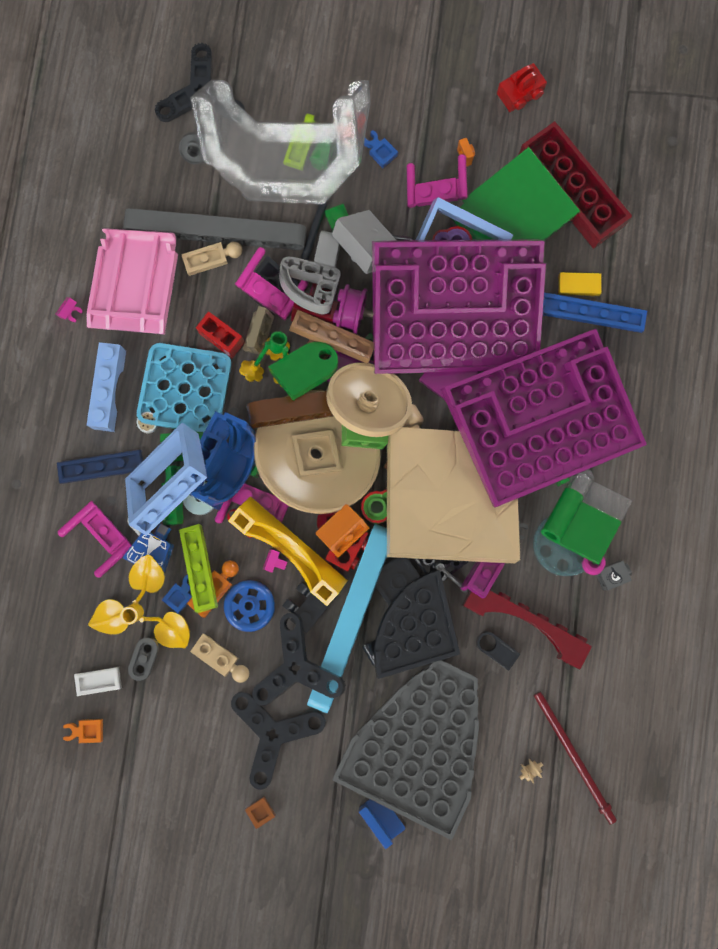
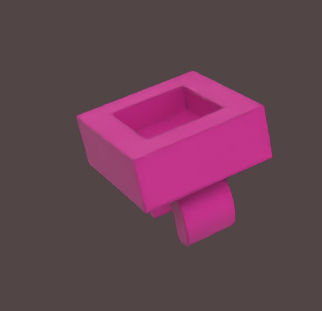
(66, 309)

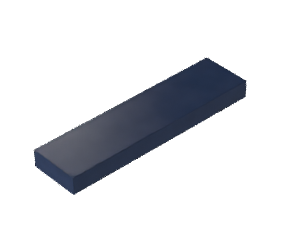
(99, 466)

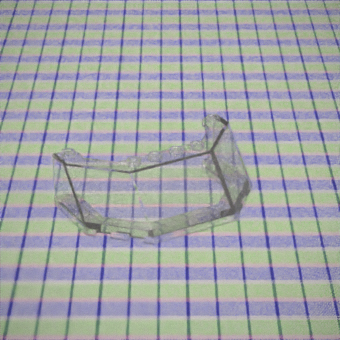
(281, 158)

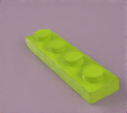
(198, 568)

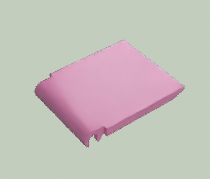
(133, 281)

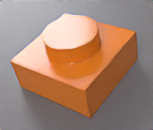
(467, 150)

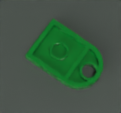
(304, 368)

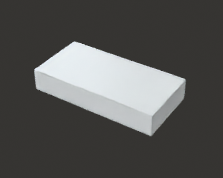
(97, 681)

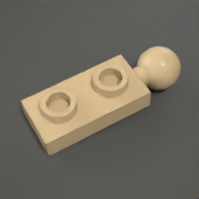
(210, 257)
(219, 658)

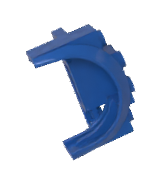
(225, 462)

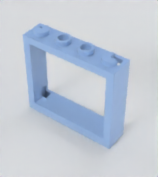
(463, 217)
(175, 490)

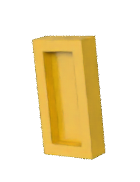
(579, 284)

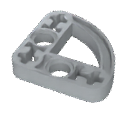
(291, 267)

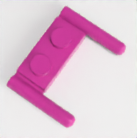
(446, 189)
(264, 291)
(266, 500)
(103, 530)

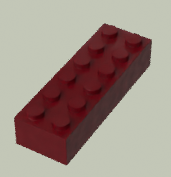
(599, 208)

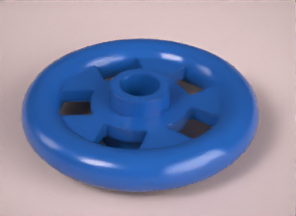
(264, 615)

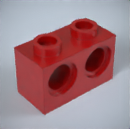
(353, 550)

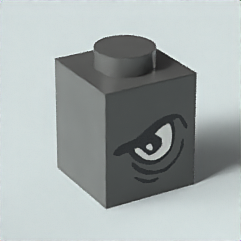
(614, 575)

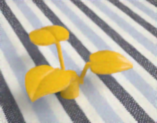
(113, 618)

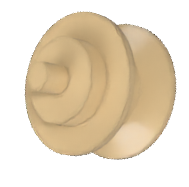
(531, 771)

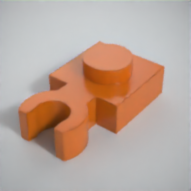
(88, 731)

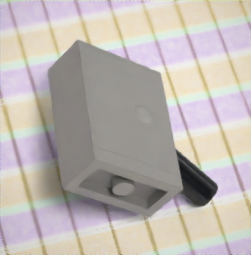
(356, 236)

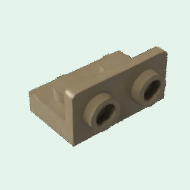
(258, 330)

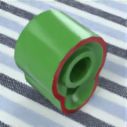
(375, 507)

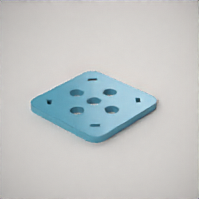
(172, 370)

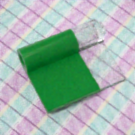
(586, 517)

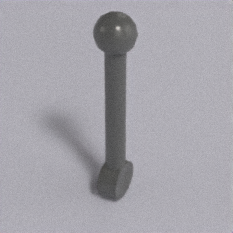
(439, 566)

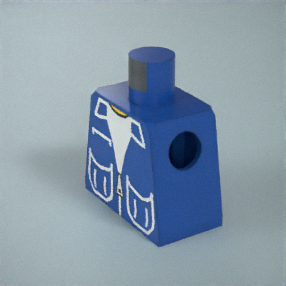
(152, 545)

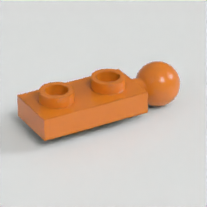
(221, 584)

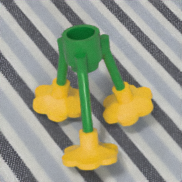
(276, 347)

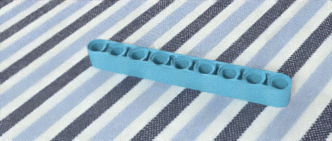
(353, 613)

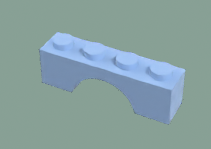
(102, 405)

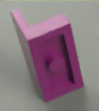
(482, 577)

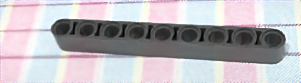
(218, 229)

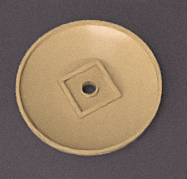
(311, 483)

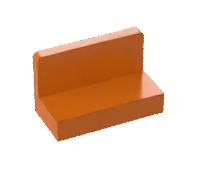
(342, 530)

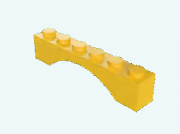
(258, 523)

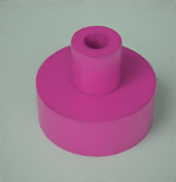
(593, 568)

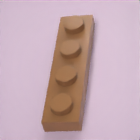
(332, 335)

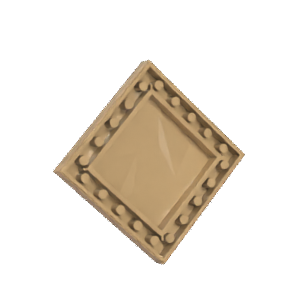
(441, 504)

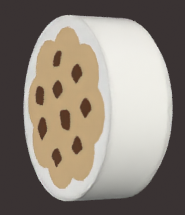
(146, 428)

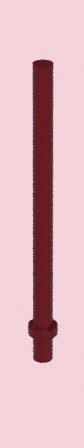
(604, 807)

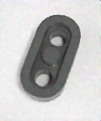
(143, 658)

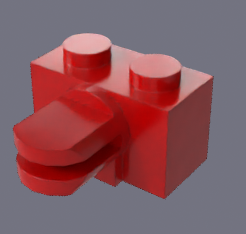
(521, 87)

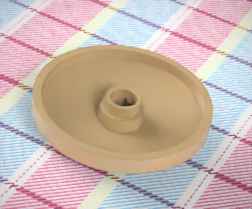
(368, 401)

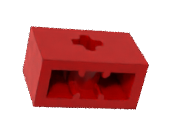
(220, 334)

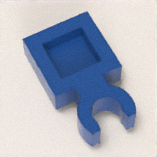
(381, 150)
(178, 596)

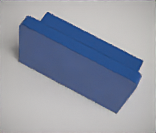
(381, 821)

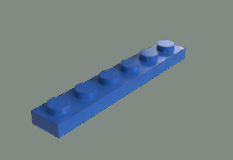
(594, 312)

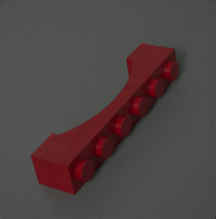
(569, 648)

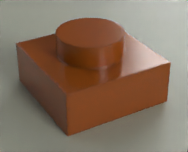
(260, 812)

